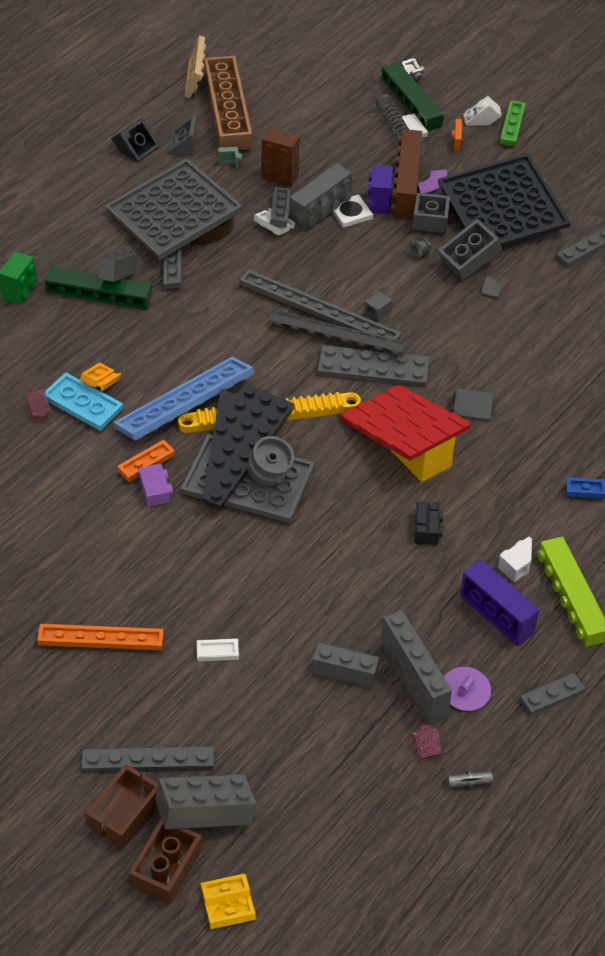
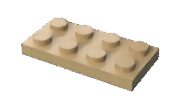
(195, 67)

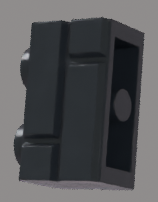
(427, 523)

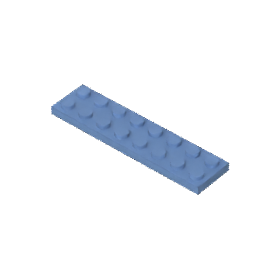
(183, 398)

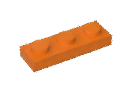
(154, 455)

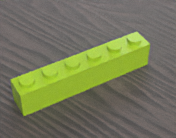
(573, 591)

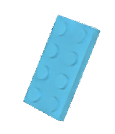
(83, 401)

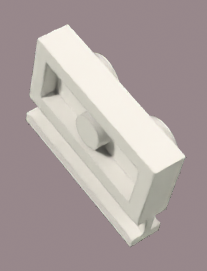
(263, 219)

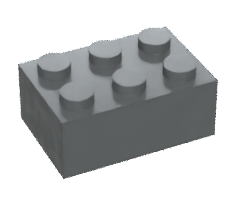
(470, 249)

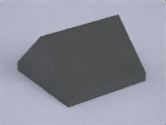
(184, 138)
(473, 404)

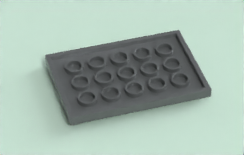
(269, 501)

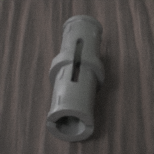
(454, 780)

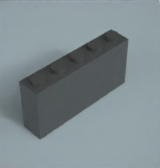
(415, 668)

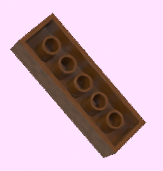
(406, 174)

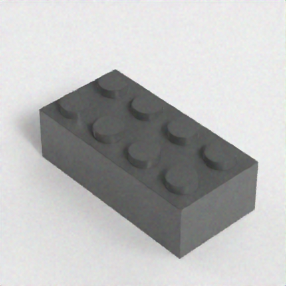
(321, 196)
(205, 801)

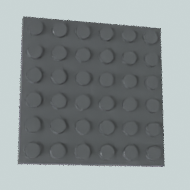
(173, 208)

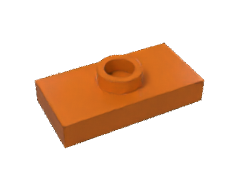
(457, 134)

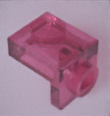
(38, 403)
(427, 741)

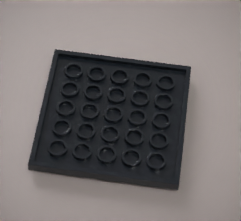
(506, 198)

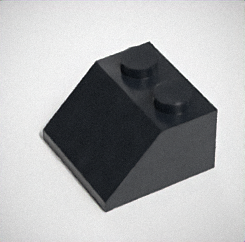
(135, 140)

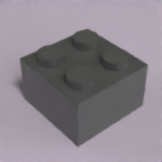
(431, 213)

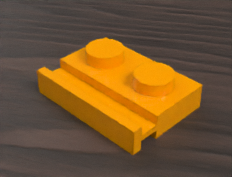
(100, 376)

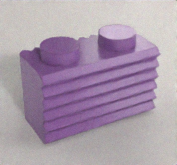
(155, 485)

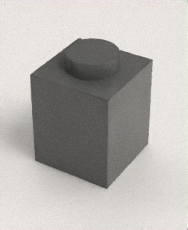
(378, 306)

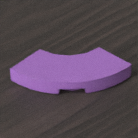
(431, 185)

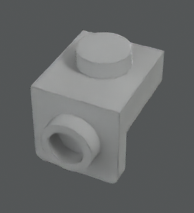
(413, 68)

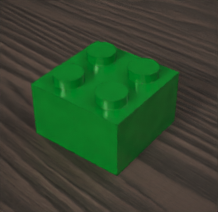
(18, 278)

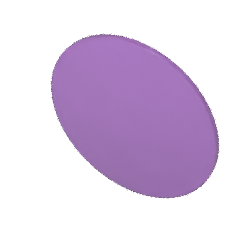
(469, 688)

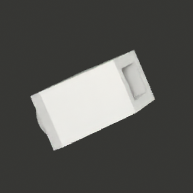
(483, 113)
(517, 560)

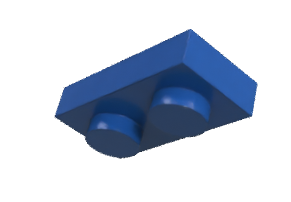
(585, 488)

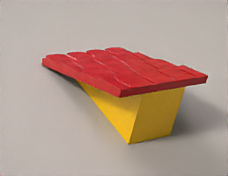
(411, 428)

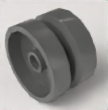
(270, 460)

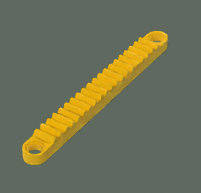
(304, 408)

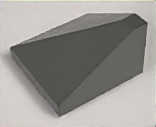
(491, 287)

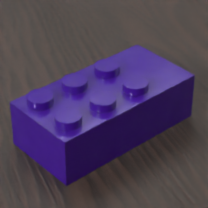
(499, 602)

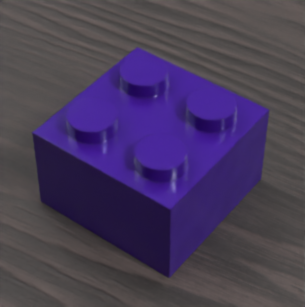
(379, 189)

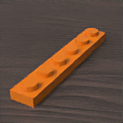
(100, 637)

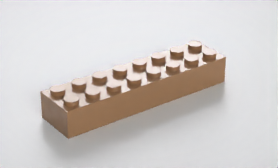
(228, 102)

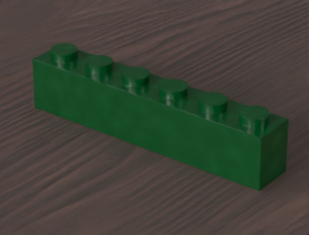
(412, 96)
(90, 287)

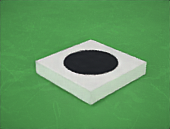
(352, 212)

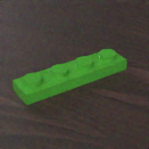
(512, 123)

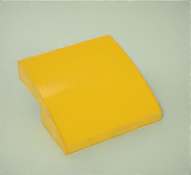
(228, 901)

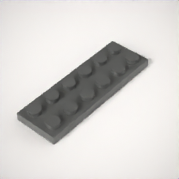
(373, 366)

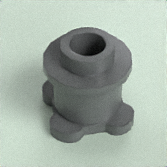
(419, 247)

